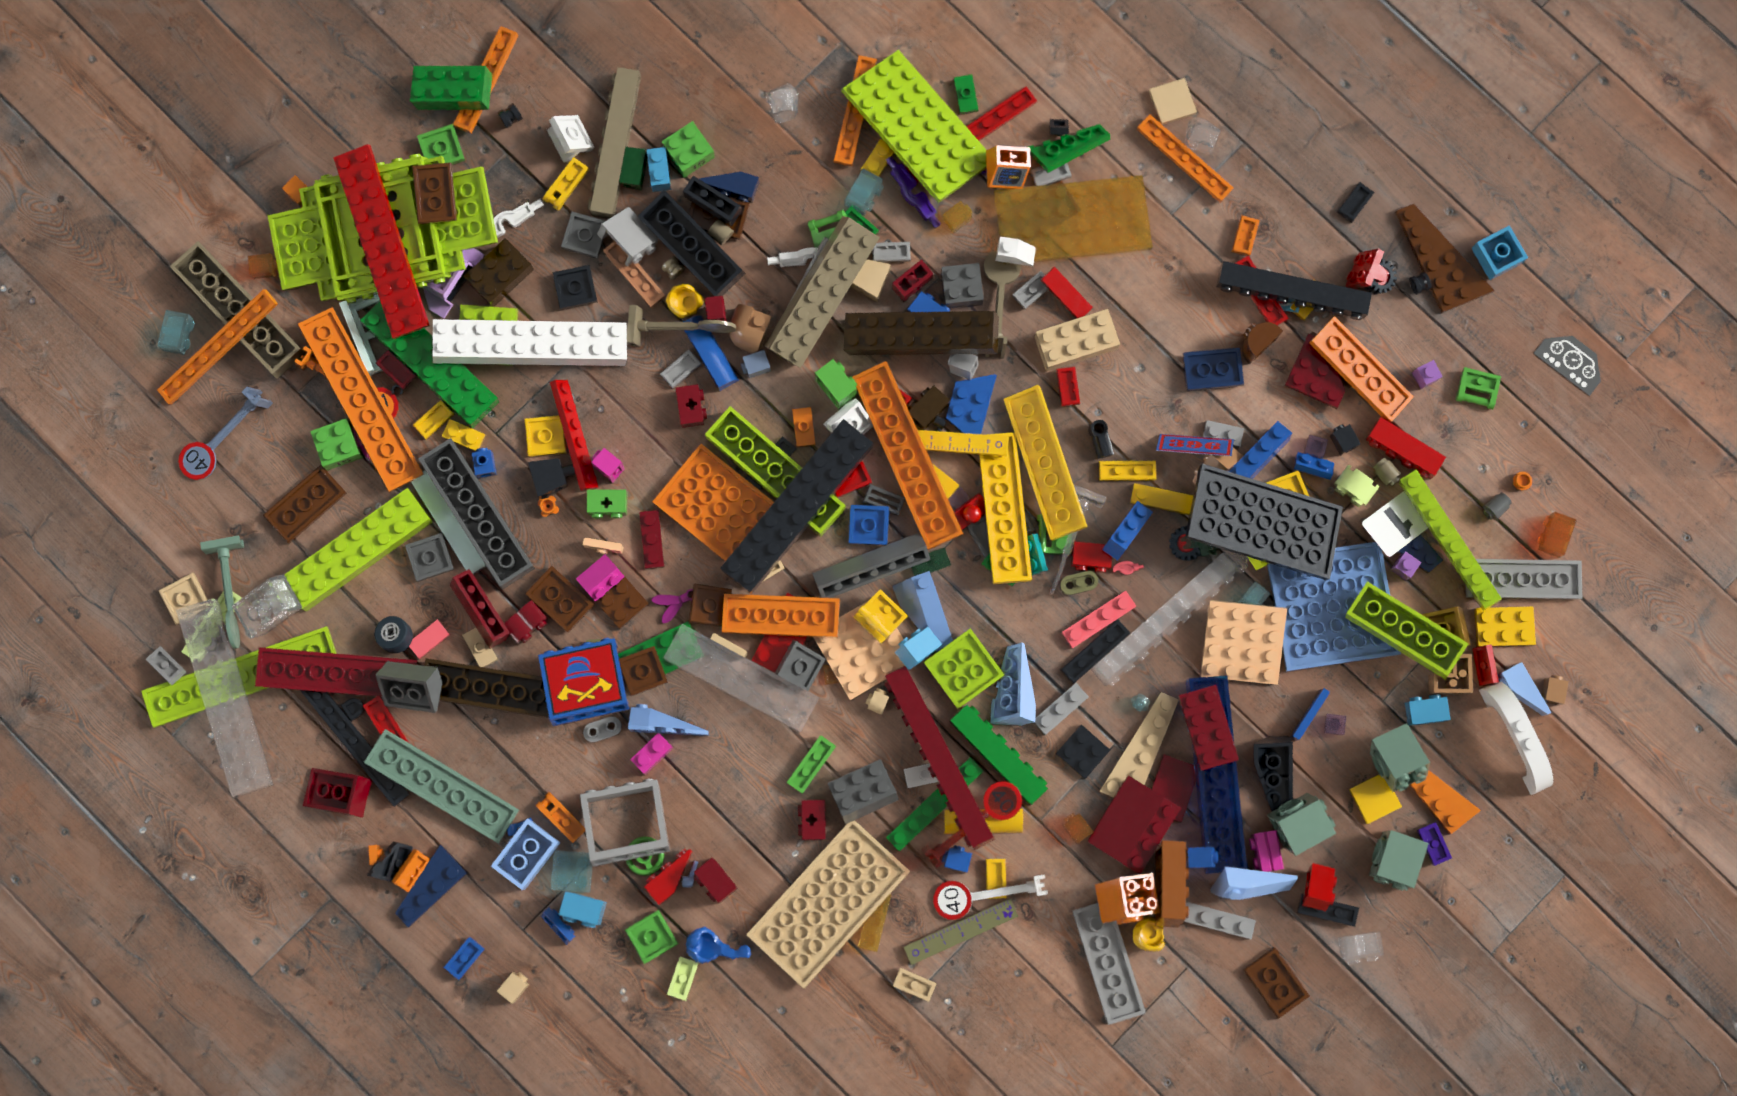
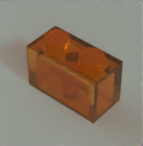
(1556, 534)

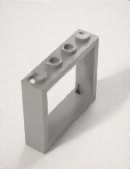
(632, 851)

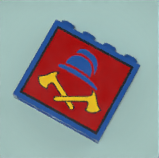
(583, 681)

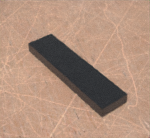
(1095, 651)

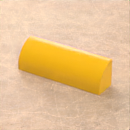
(1012, 825)

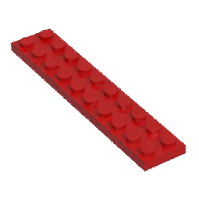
(381, 241)

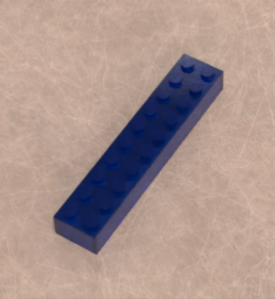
(1219, 795)

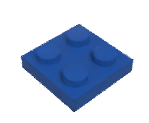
(869, 525)

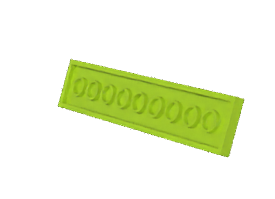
(183, 698)

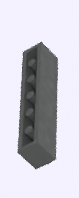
(871, 566)

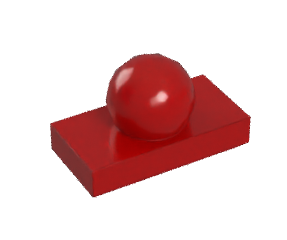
(970, 511)

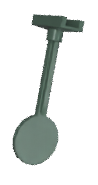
(222, 548)

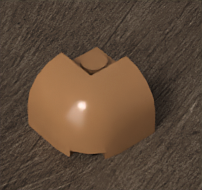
(750, 328)

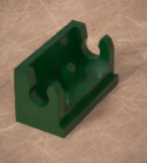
(633, 168)

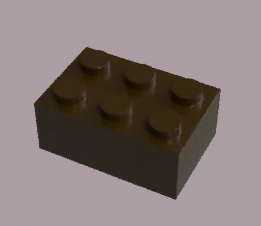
(498, 272)

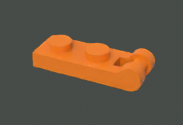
(561, 818)

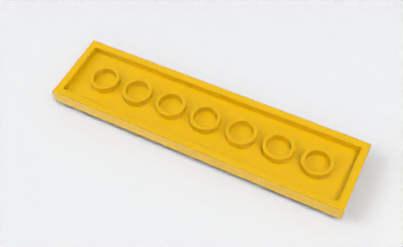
(1045, 462)
(1005, 515)

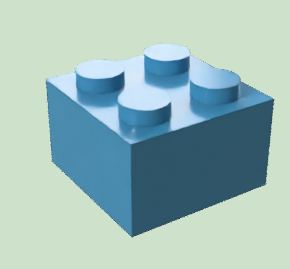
(1499, 252)
(582, 908)

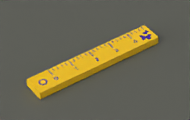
(964, 443)

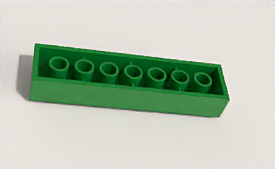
(449, 381)

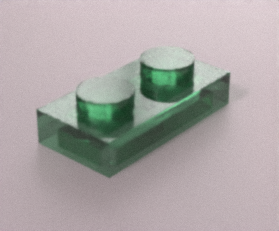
(938, 561)

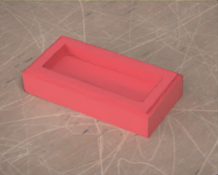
(428, 639)

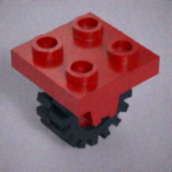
(1371, 272)

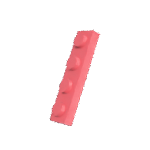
(1099, 619)

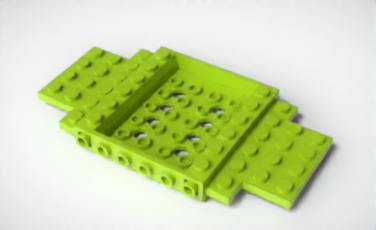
(323, 241)

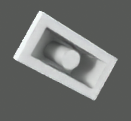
(1015, 251)

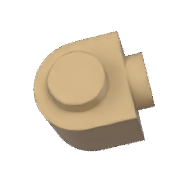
(877, 701)

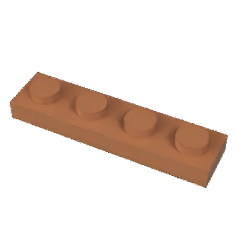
(635, 275)

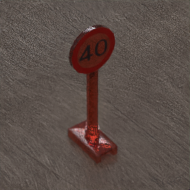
(1000, 801)

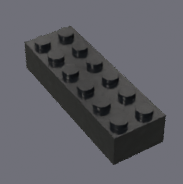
(691, 244)

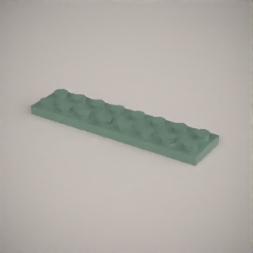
(441, 786)

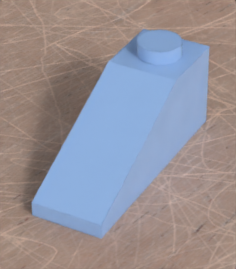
(1523, 687)

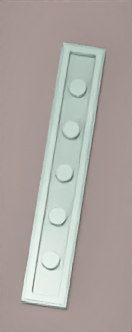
(448, 523)

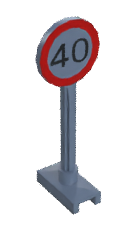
(198, 459)

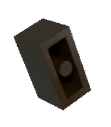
(928, 407)

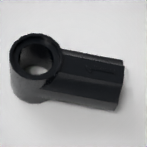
(1101, 441)

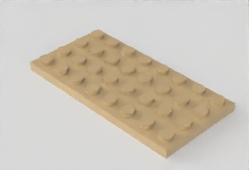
(828, 903)

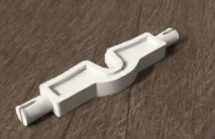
(516, 216)
(793, 258)

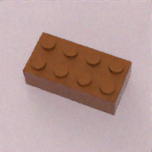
(1171, 883)

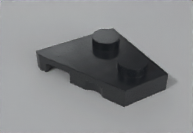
(390, 861)

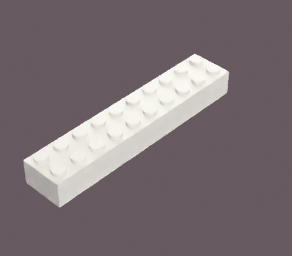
(529, 342)

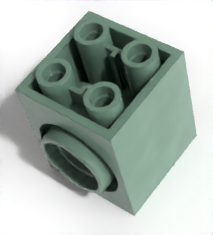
(1399, 758)
(1302, 823)
(1397, 860)

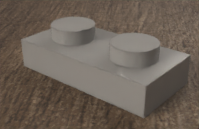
(1030, 291)
(1225, 431)
(165, 665)

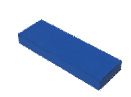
(1310, 714)

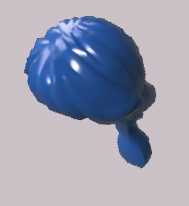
(705, 946)

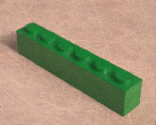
(998, 754)

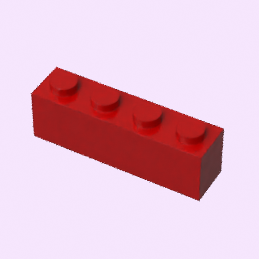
(1405, 448)

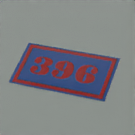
(1195, 445)

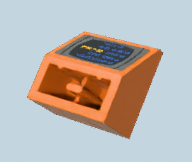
(1007, 167)

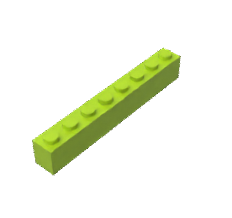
(1450, 540)

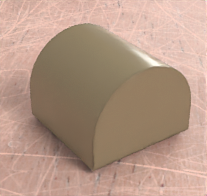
(720, 232)

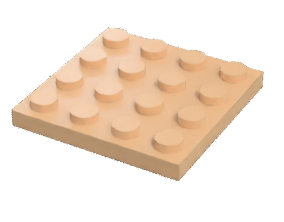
(1243, 641)
(858, 657)

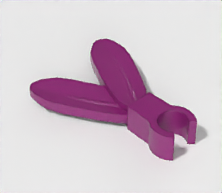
(675, 604)

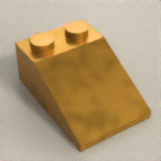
(1451, 620)

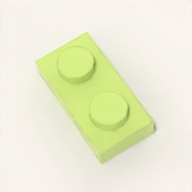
(682, 978)

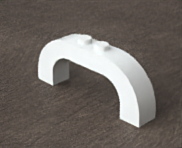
(1537, 765)

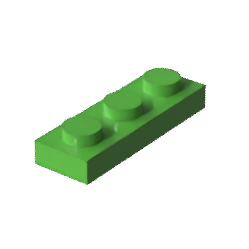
(811, 764)

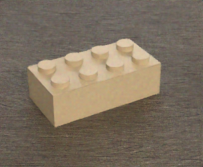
(1077, 340)

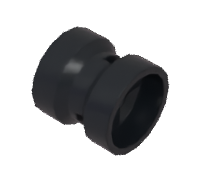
(510, 115)

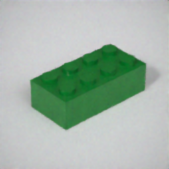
(451, 87)

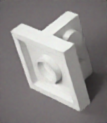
(569, 136)
(853, 414)

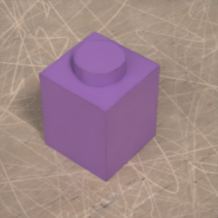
(1427, 374)
(1405, 566)

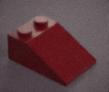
(337, 792)

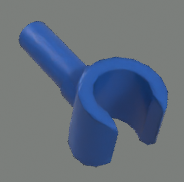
(512, 829)

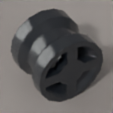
(1420, 283)

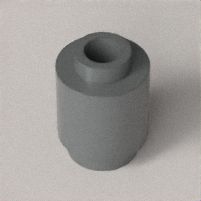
(1497, 506)

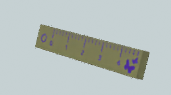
(960, 931)

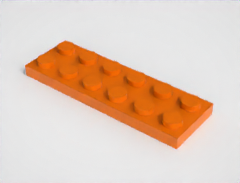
(1361, 369)
(780, 615)

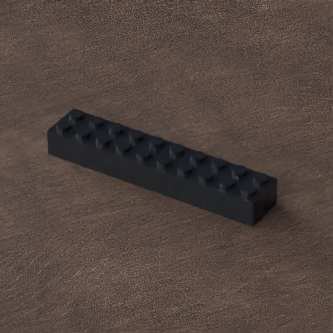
(797, 506)

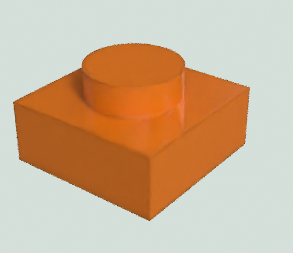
(374, 853)

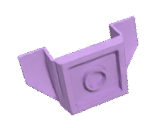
(437, 293)

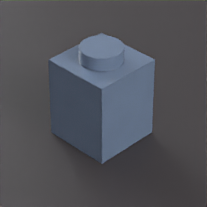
(755, 364)

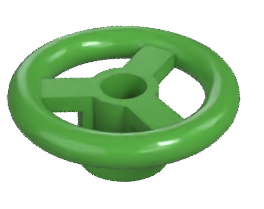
(650, 870)

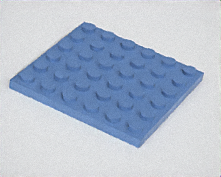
(1317, 608)

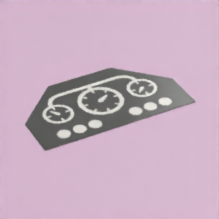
(1572, 361)

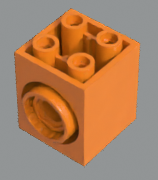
(1127, 899)

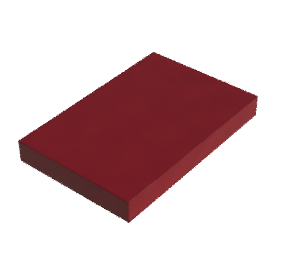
(1175, 782)

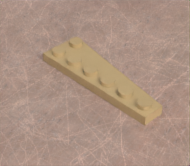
(1143, 747)

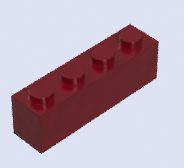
(479, 608)

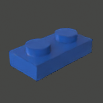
(1314, 465)
(563, 931)
(464, 958)

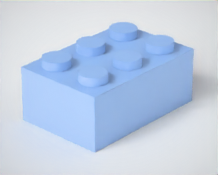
(525, 854)

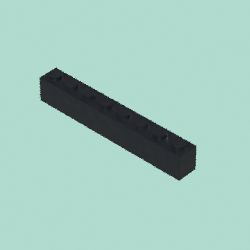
(1294, 290)

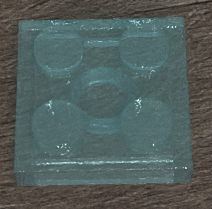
(571, 871)

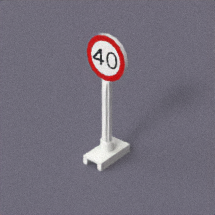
(954, 899)

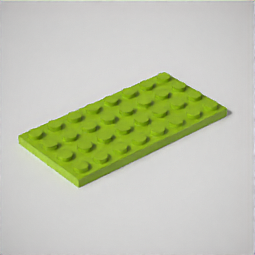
(917, 125)

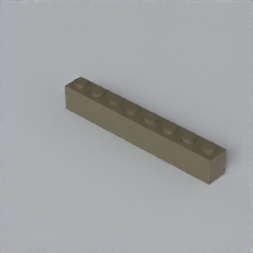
(616, 138)

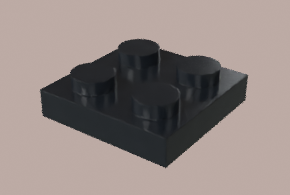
(575, 287)
(1083, 751)

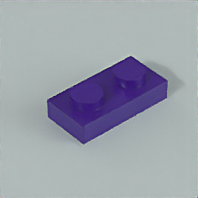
(1437, 848)

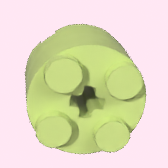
(1356, 486)

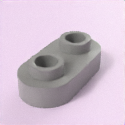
(602, 729)

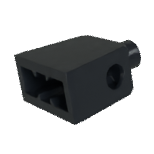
(550, 476)

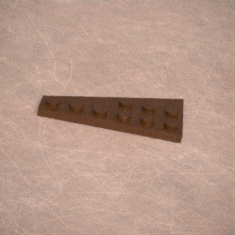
(1450, 274)

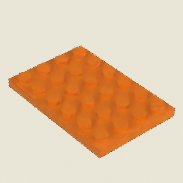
(713, 502)

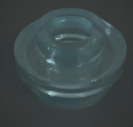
(1140, 702)

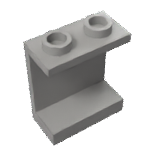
(630, 235)

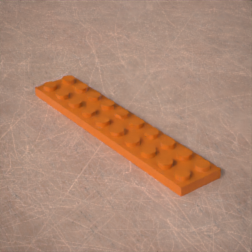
(360, 399)
(907, 455)

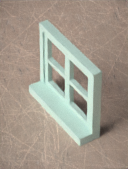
(358, 333)

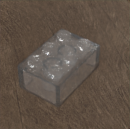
(267, 606)

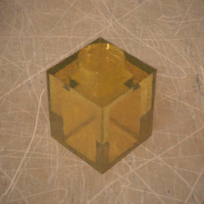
(957, 216)

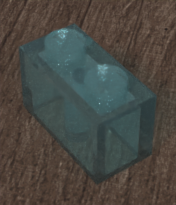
(864, 192)
(175, 332)

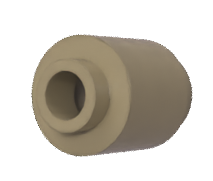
(1387, 472)

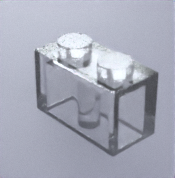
(1360, 947)

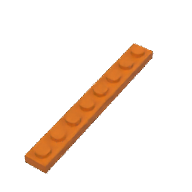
(217, 346)

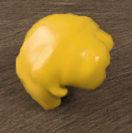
(684, 300)
(1147, 935)

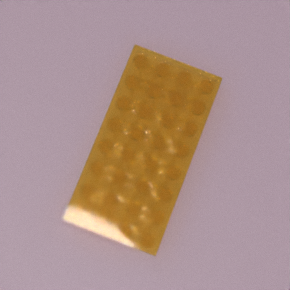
(1077, 217)

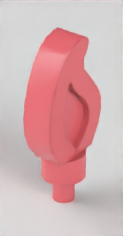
(1127, 567)

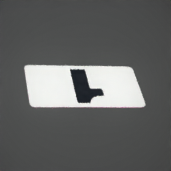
(1395, 524)

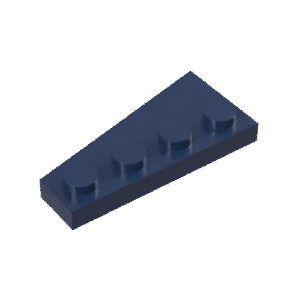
(1422, 551)
(432, 884)

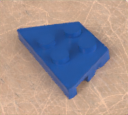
(970, 403)

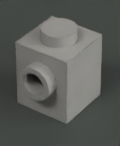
(963, 365)

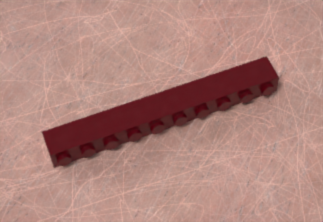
(941, 761)

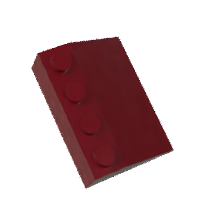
(1134, 824)

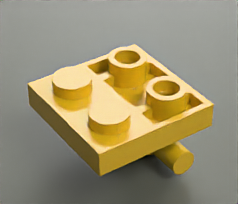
(880, 616)

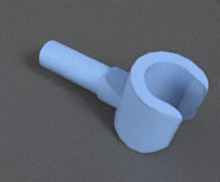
(688, 881)

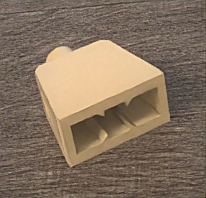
(871, 279)

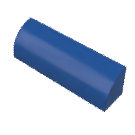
(711, 355)

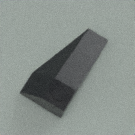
(1275, 768)

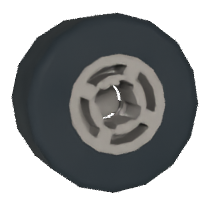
(393, 641)

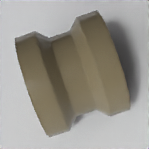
(673, 268)

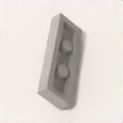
(1060, 709)

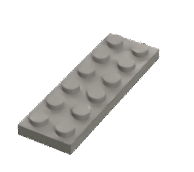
(1534, 578)
(1108, 965)

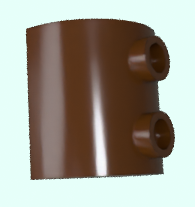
(1258, 339)

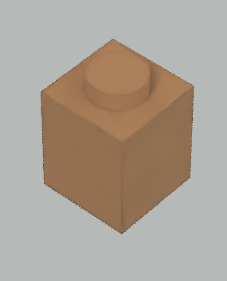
(1555, 690)

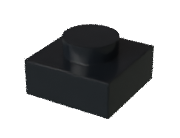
(1059, 127)

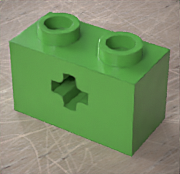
(596, 498)

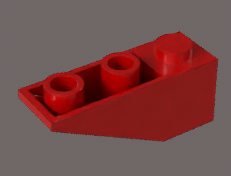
(666, 883)

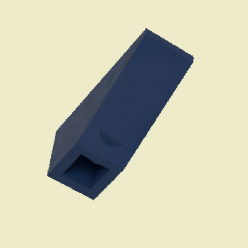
(736, 184)

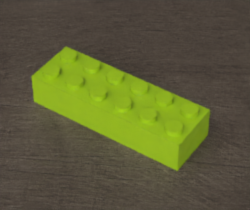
(1406, 630)

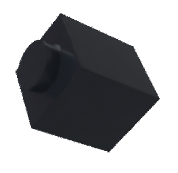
(1344, 439)

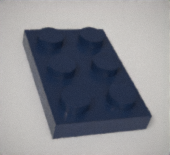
(1213, 369)

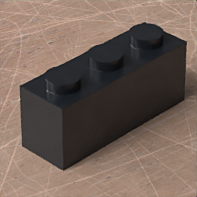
(712, 201)

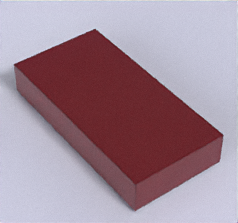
(395, 369)

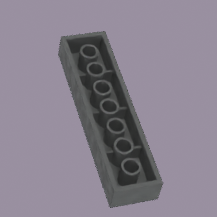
(476, 513)

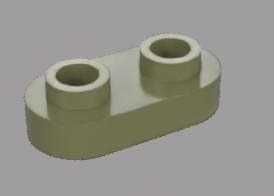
(1078, 583)

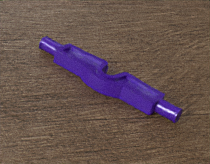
(907, 183)

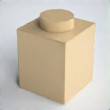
(513, 987)

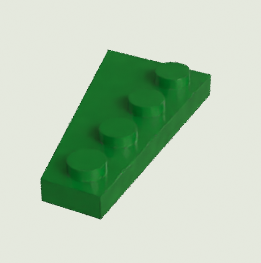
(1059, 152)

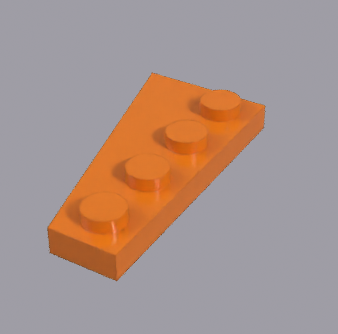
(1445, 803)

